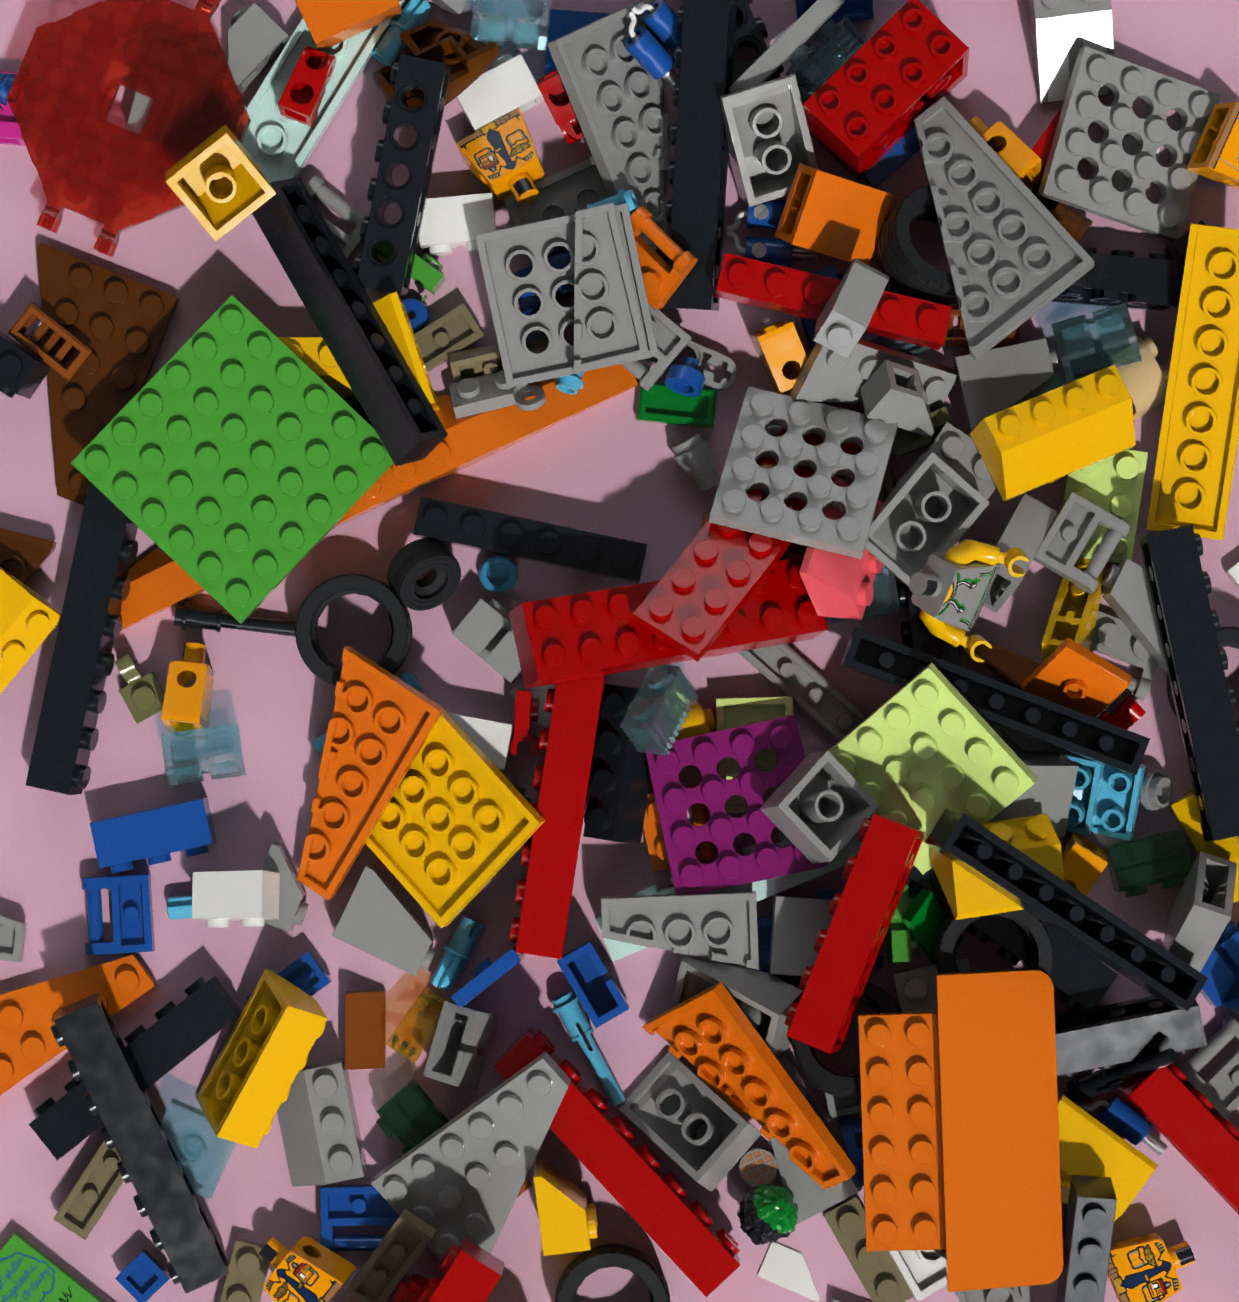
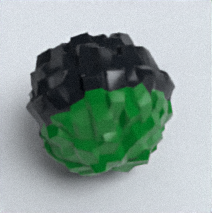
(767, 1213)

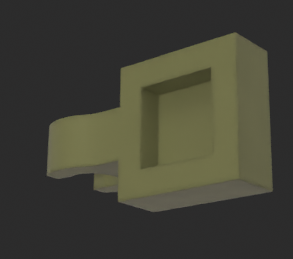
(910, 441)
(142, 694)

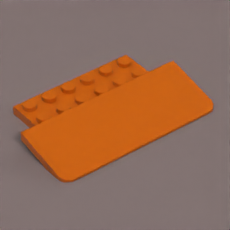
(966, 1130)

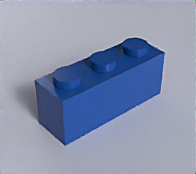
(153, 835)

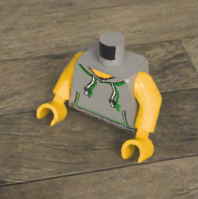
(956, 587)

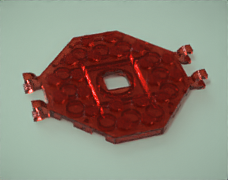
(70, 88)

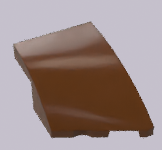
(443, 44)

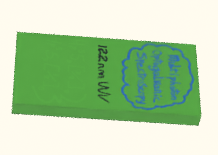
(35, 1277)

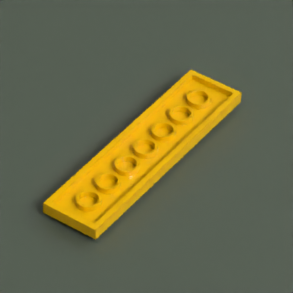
(1202, 391)

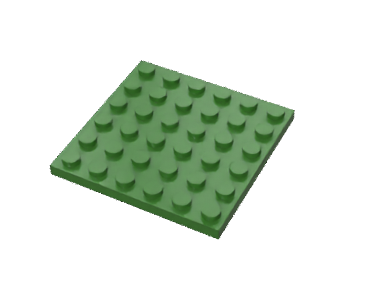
(235, 459)

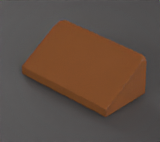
(365, 1030)

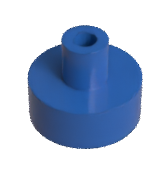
(685, 378)

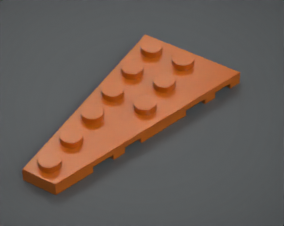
(365, 756)
(31, 1010)
(748, 1076)

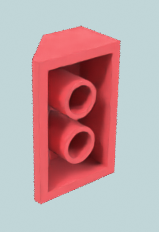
(839, 583)

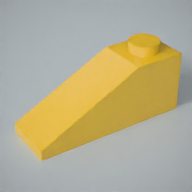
(1073, 614)

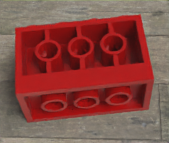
(886, 87)

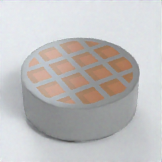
(758, 1166)

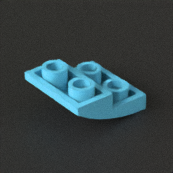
(1104, 800)

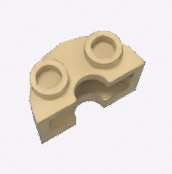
(1145, 379)

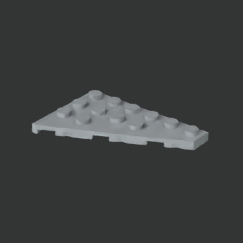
(618, 109)
(997, 236)
(476, 1163)

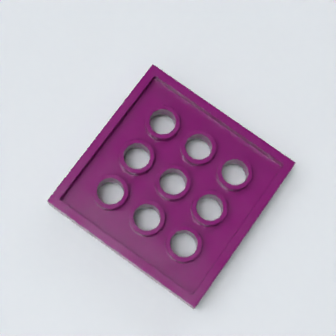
(674, 800)

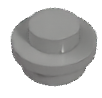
(1156, 791)

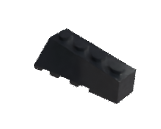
(1122, 278)

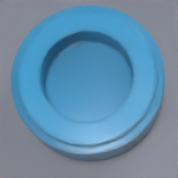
(498, 574)

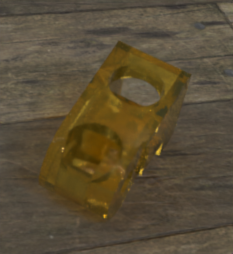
(417, 1025)

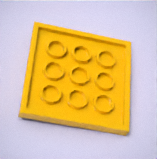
(451, 823)

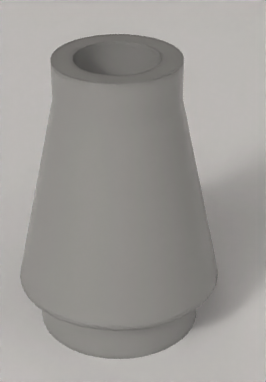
(696, 460)

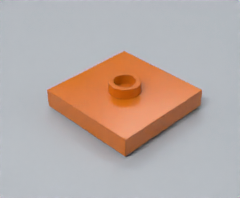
(1077, 679)

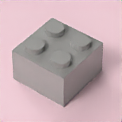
(819, 807)

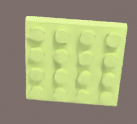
(932, 755)

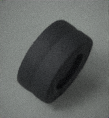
(415, 560)

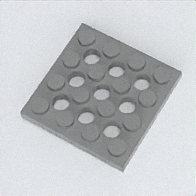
(1072, 143)
(505, 288)
(818, 492)

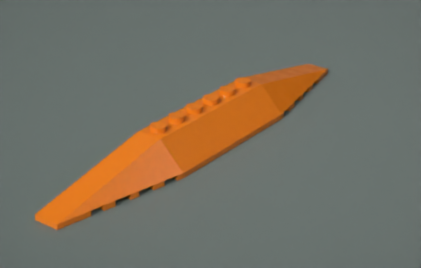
(161, 583)

